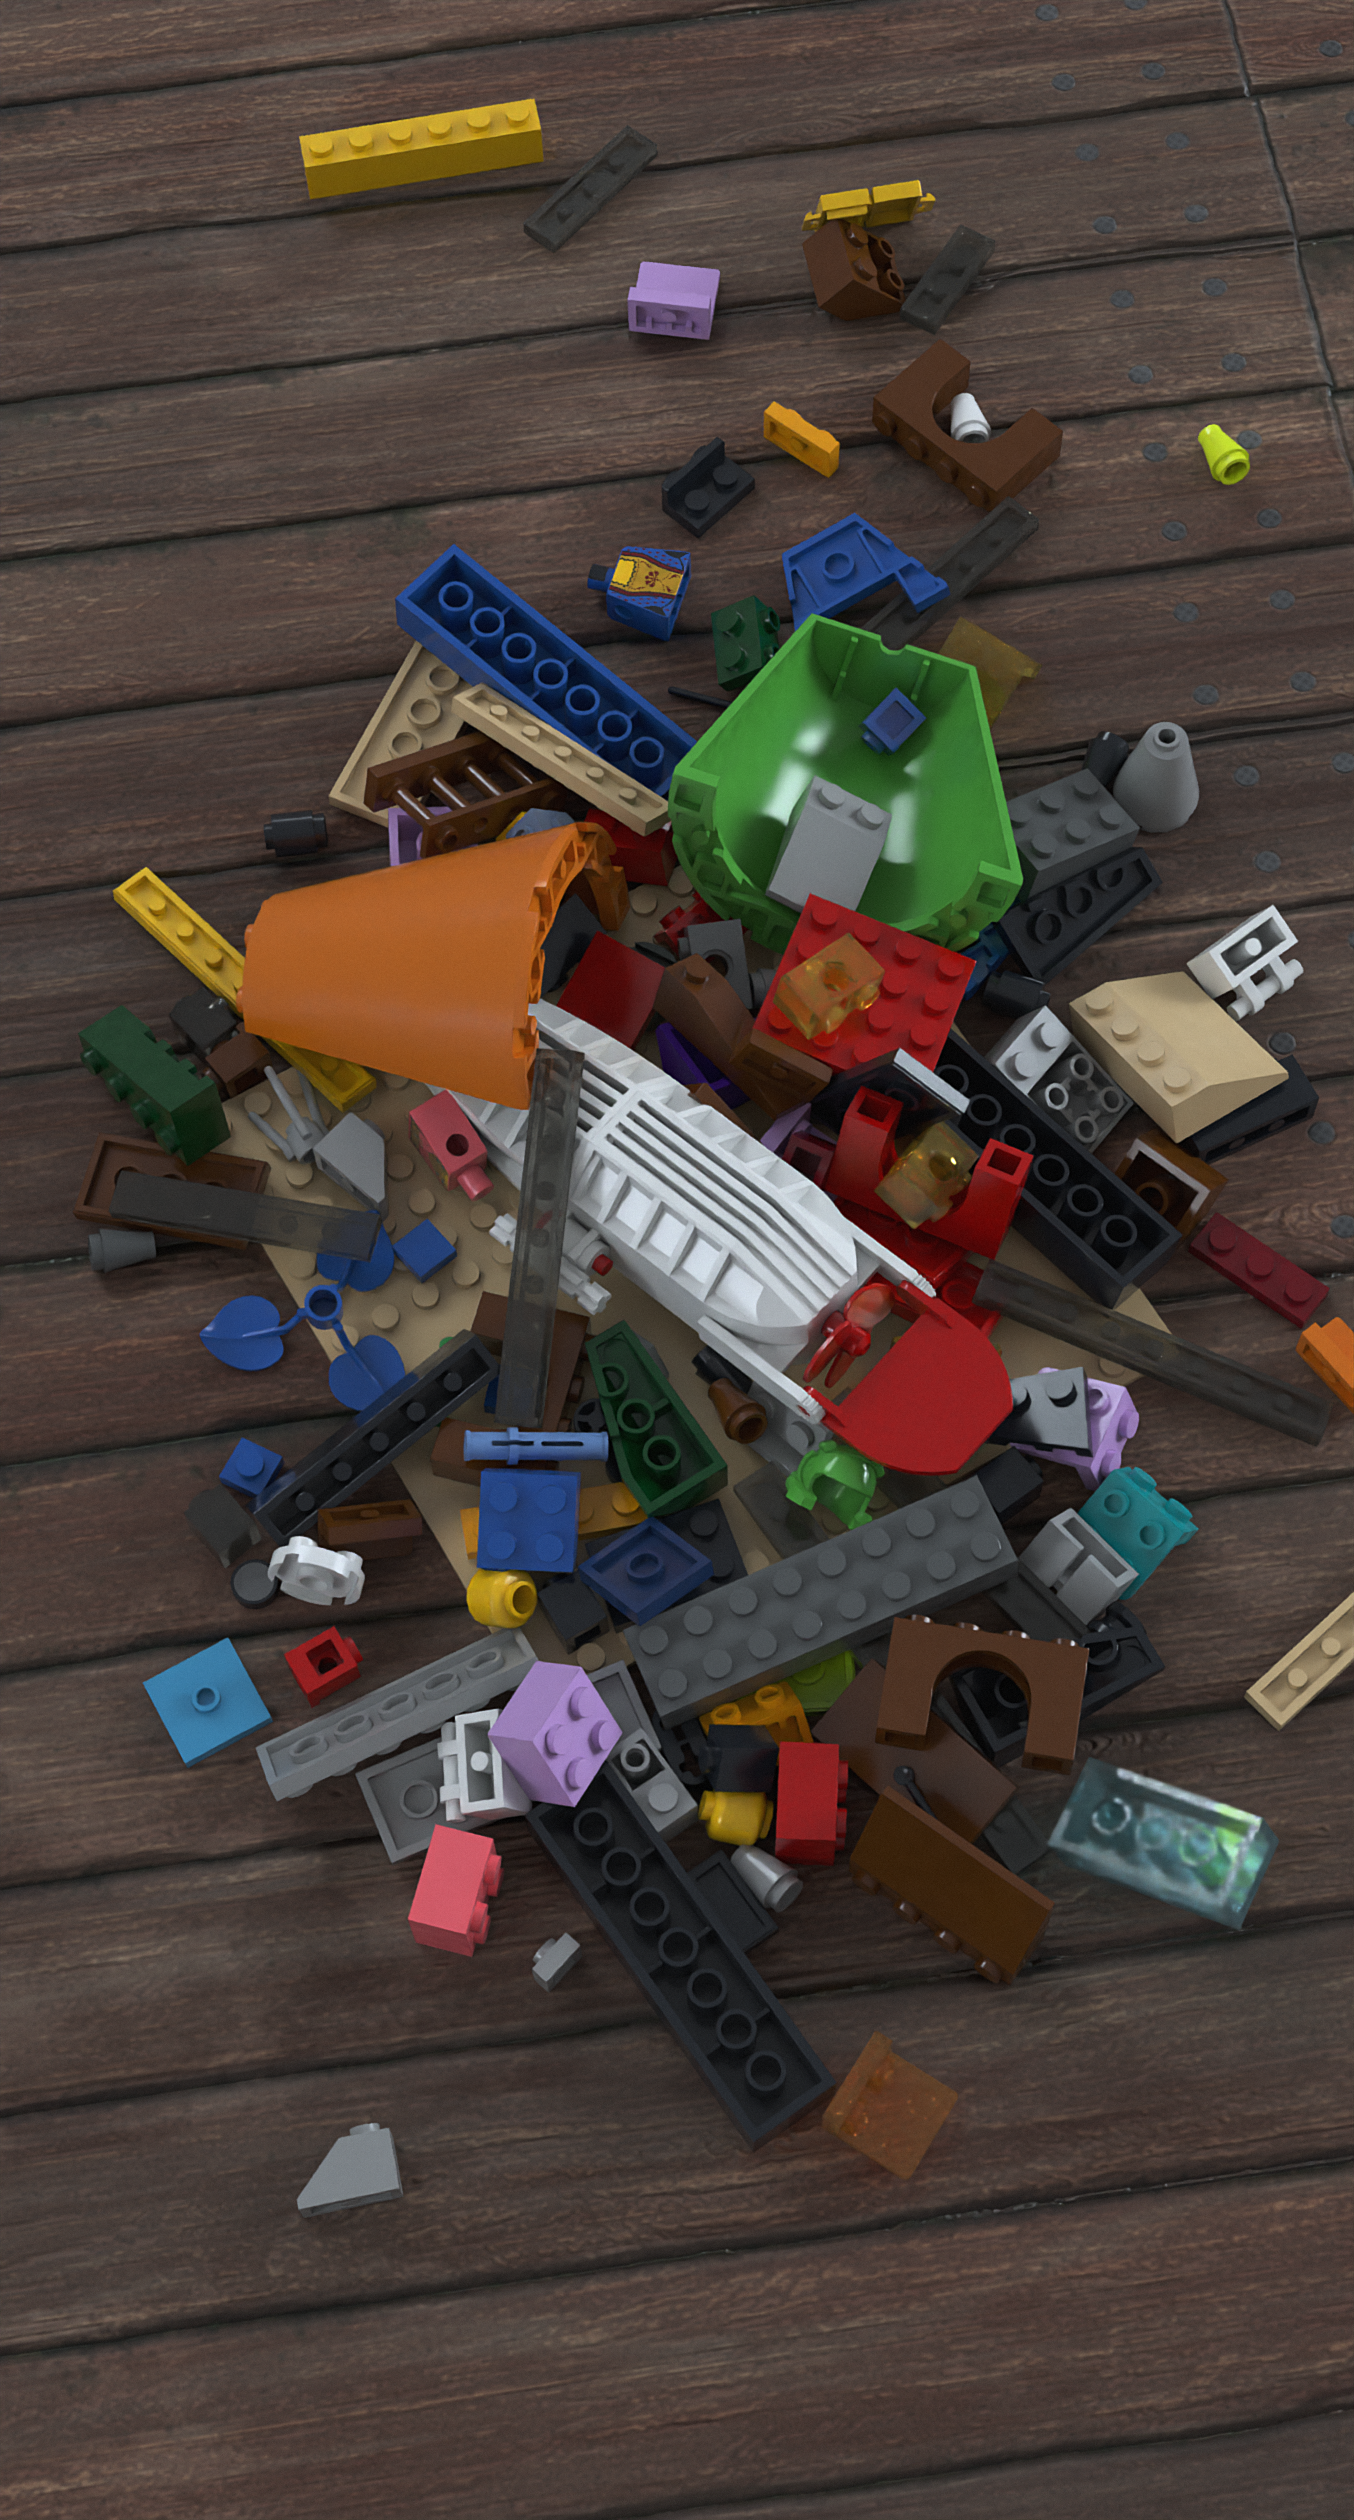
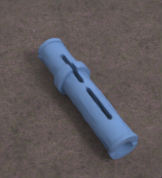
(534, 1446)

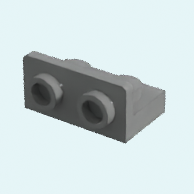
(787, 1433)

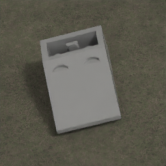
(1060, 1077)

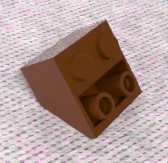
(853, 271)

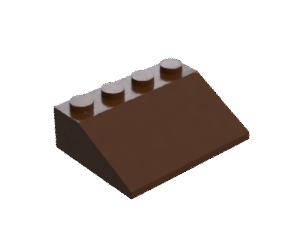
(949, 1888)

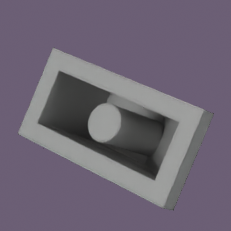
(357, 1161)
(354, 2173)

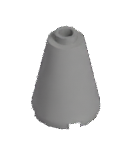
(1159, 780)

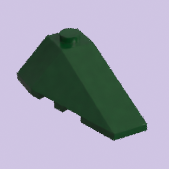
(653, 1434)

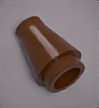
(738, 1412)

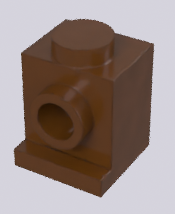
(237, 1063)

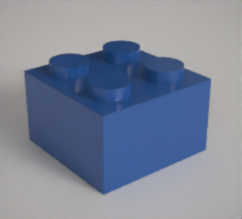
(528, 1519)

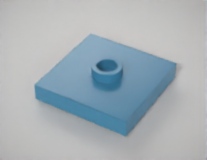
(207, 1702)

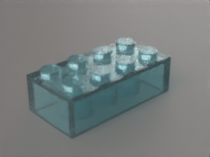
(1164, 1842)

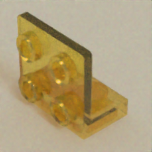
(996, 662)

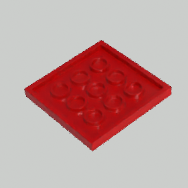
(915, 999)

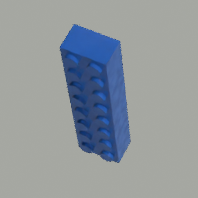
(509, 646)

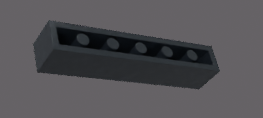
(374, 1437)

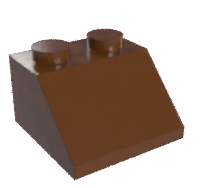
(1171, 1180)

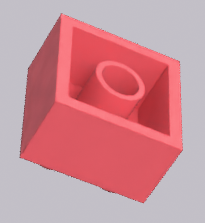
(455, 1891)

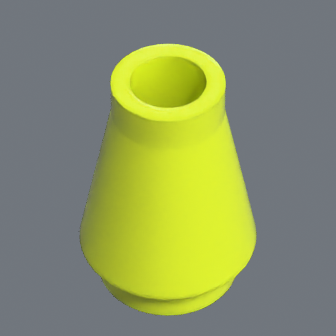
(1224, 456)

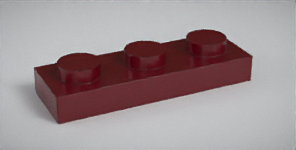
(1258, 1270)

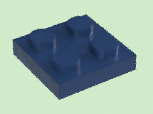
(645, 1570)

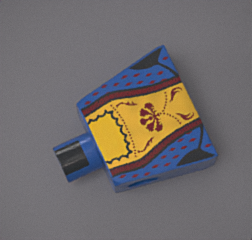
(644, 588)

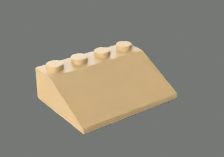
(1173, 1050)

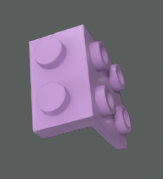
(1112, 1422)

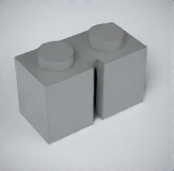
(1078, 1565)

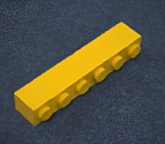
(422, 148)

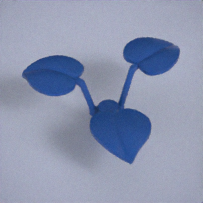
(249, 1331)

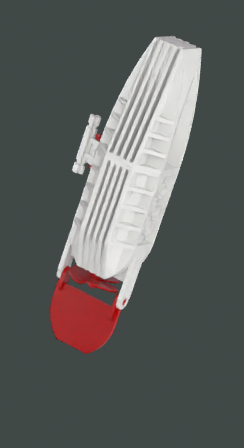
(749, 1258)

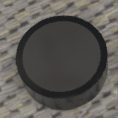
(252, 1585)

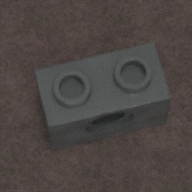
(724, 942)

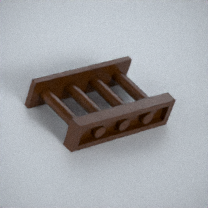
(451, 764)

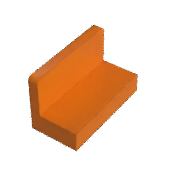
(1331, 1357)

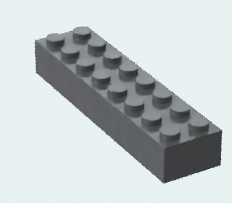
(821, 1602)

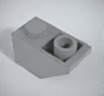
(653, 1785)

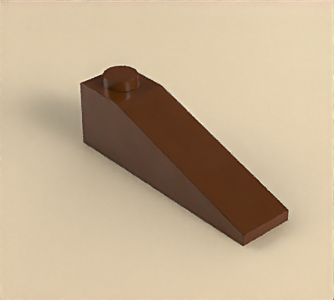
(709, 1017)

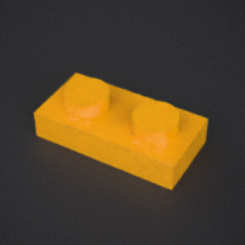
(801, 439)

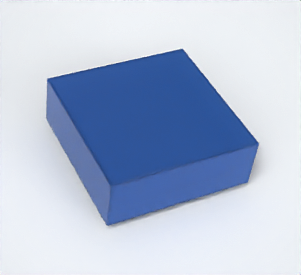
(424, 1251)

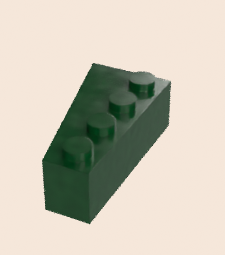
(155, 1084)

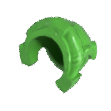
(838, 1480)

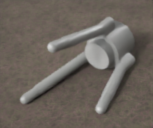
(301, 1132)

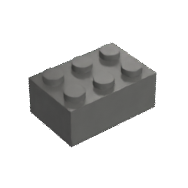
(1066, 830)

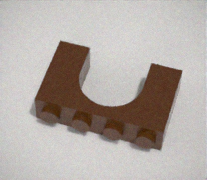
(980, 470)
(563, 1383)
(1045, 1672)

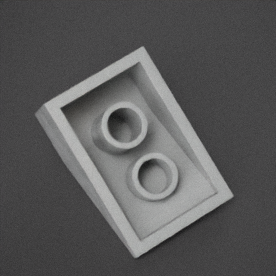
(828, 847)

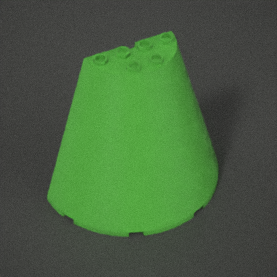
(950, 837)

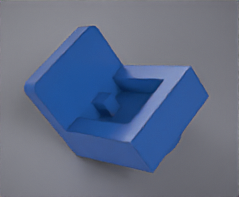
(890, 723)

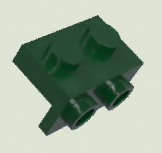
(744, 640)

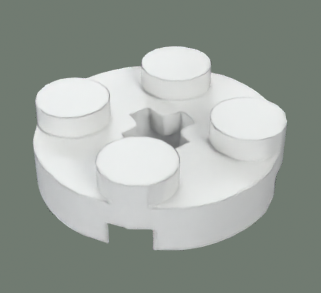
(317, 1573)

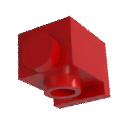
(309, 1658)

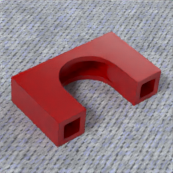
(979, 1212)

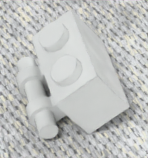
(1240, 955)
(474, 1772)

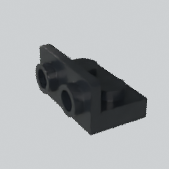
(705, 488)

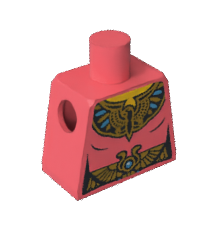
(450, 1145)

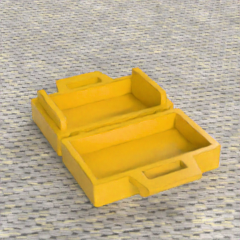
(881, 207)

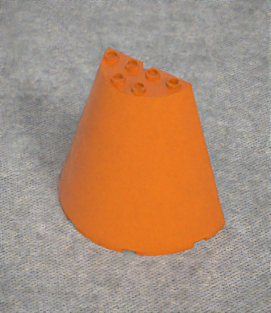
(428, 959)

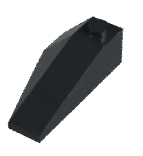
(998, 1710)

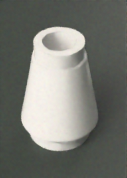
(968, 421)

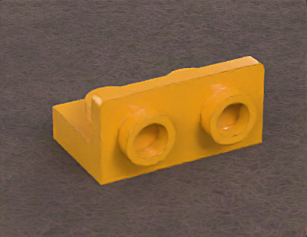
(770, 1706)

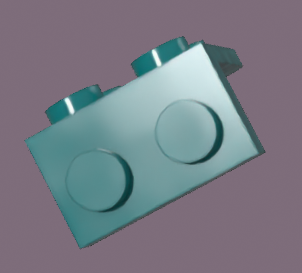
(1137, 1521)

